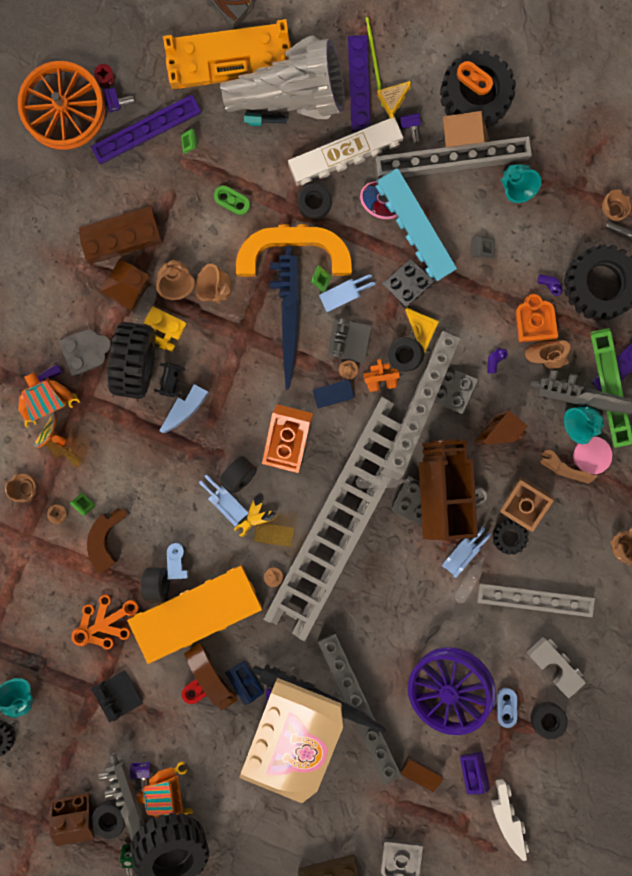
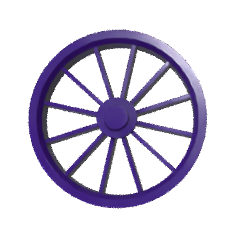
(452, 691)

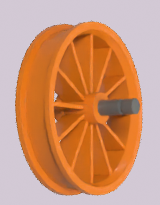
(61, 105)

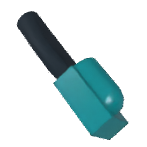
(256, 119)

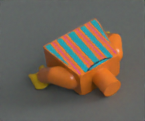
(43, 398)
(163, 793)

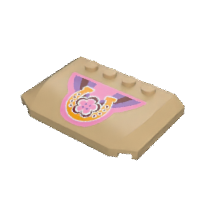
(293, 742)

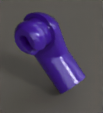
(552, 283)
(494, 358)

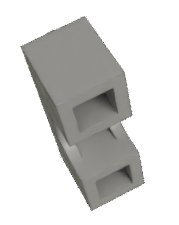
(568, 679)

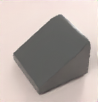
(482, 247)

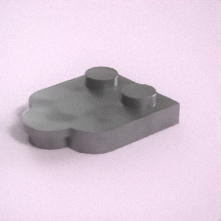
(85, 351)
(401, 858)

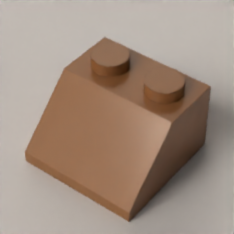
(527, 503)

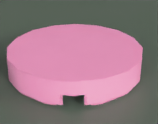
(594, 456)

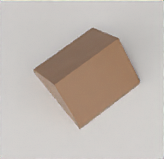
(465, 129)

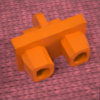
(381, 373)

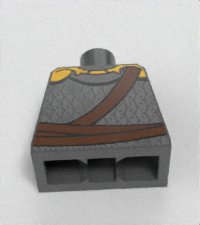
(232, 11)

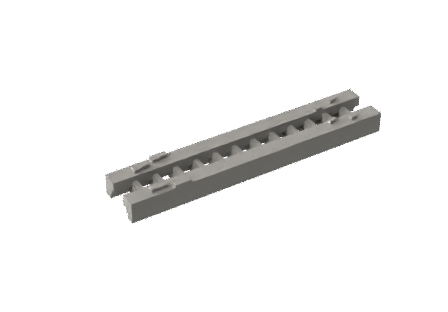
(351, 533)

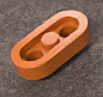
(476, 76)

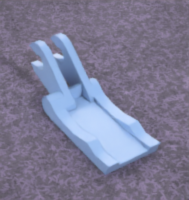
(343, 293)
(225, 502)
(464, 553)

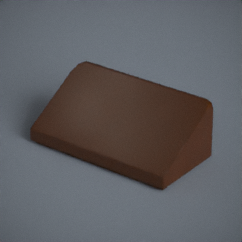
(421, 774)

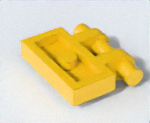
(166, 324)

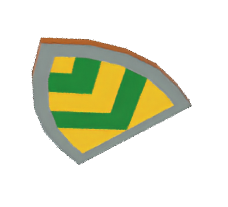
(48, 433)

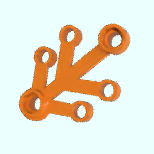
(102, 624)

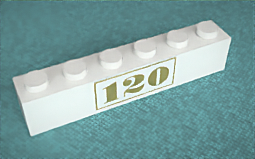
(345, 151)

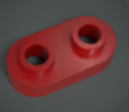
(199, 693)

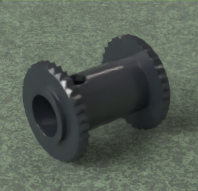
(169, 379)

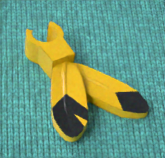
(254, 517)

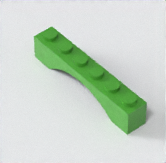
(611, 383)

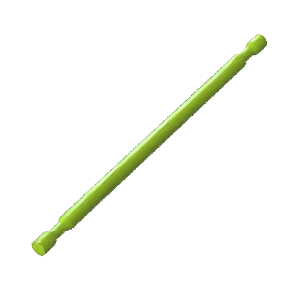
(373, 55)

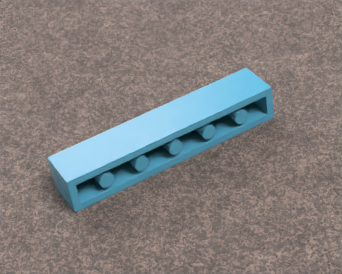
(416, 224)

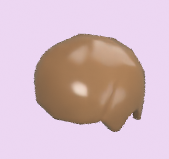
(616, 205)
(21, 488)

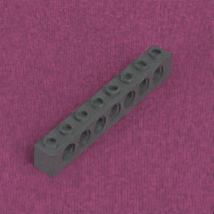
(356, 698)

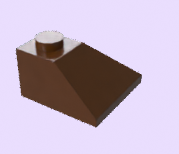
(126, 284)

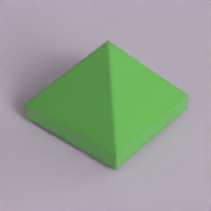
(189, 141)
(321, 278)
(82, 504)

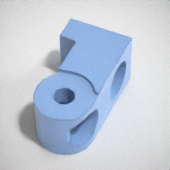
(175, 562)

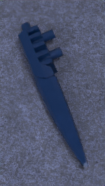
(289, 290)

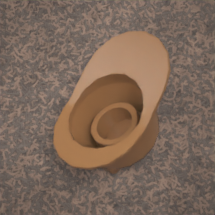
(550, 353)

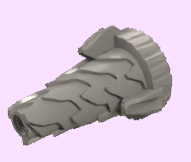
(305, 82)

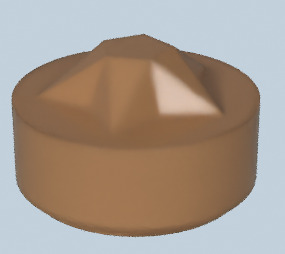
(348, 370)
(57, 514)
(273, 577)

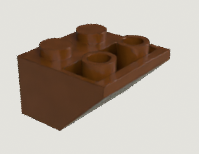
(71, 819)

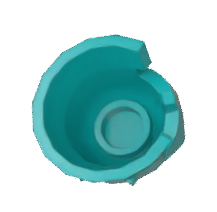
(520, 183)
(583, 424)
(15, 697)

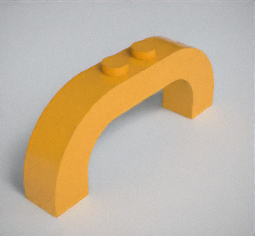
(293, 236)

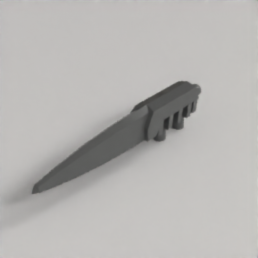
(576, 394)
(123, 790)

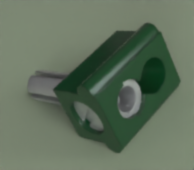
(126, 859)

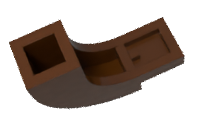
(97, 539)
(209, 678)

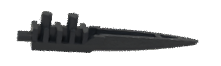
(269, 676)

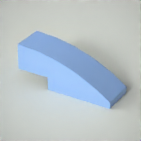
(184, 409)

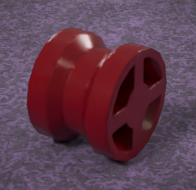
(107, 78)

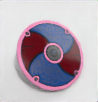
(374, 202)

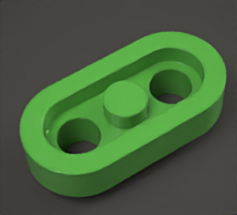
(233, 199)

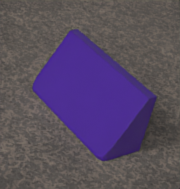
(475, 773)

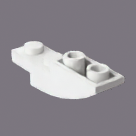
(510, 826)

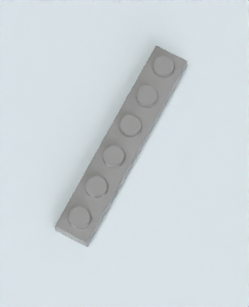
(535, 600)

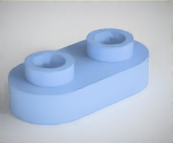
(507, 707)

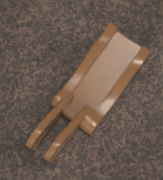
(562, 469)

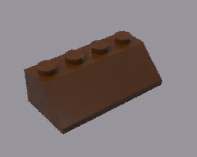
(119, 235)
(502, 429)

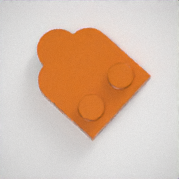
(536, 320)

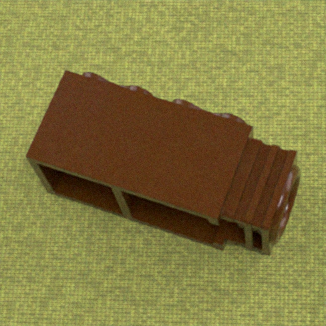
(447, 491)

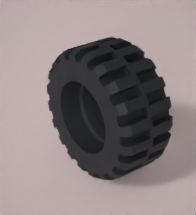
(502, 84)
(578, 289)
(131, 360)
(166, 834)

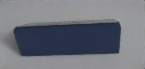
(333, 393)
(244, 682)

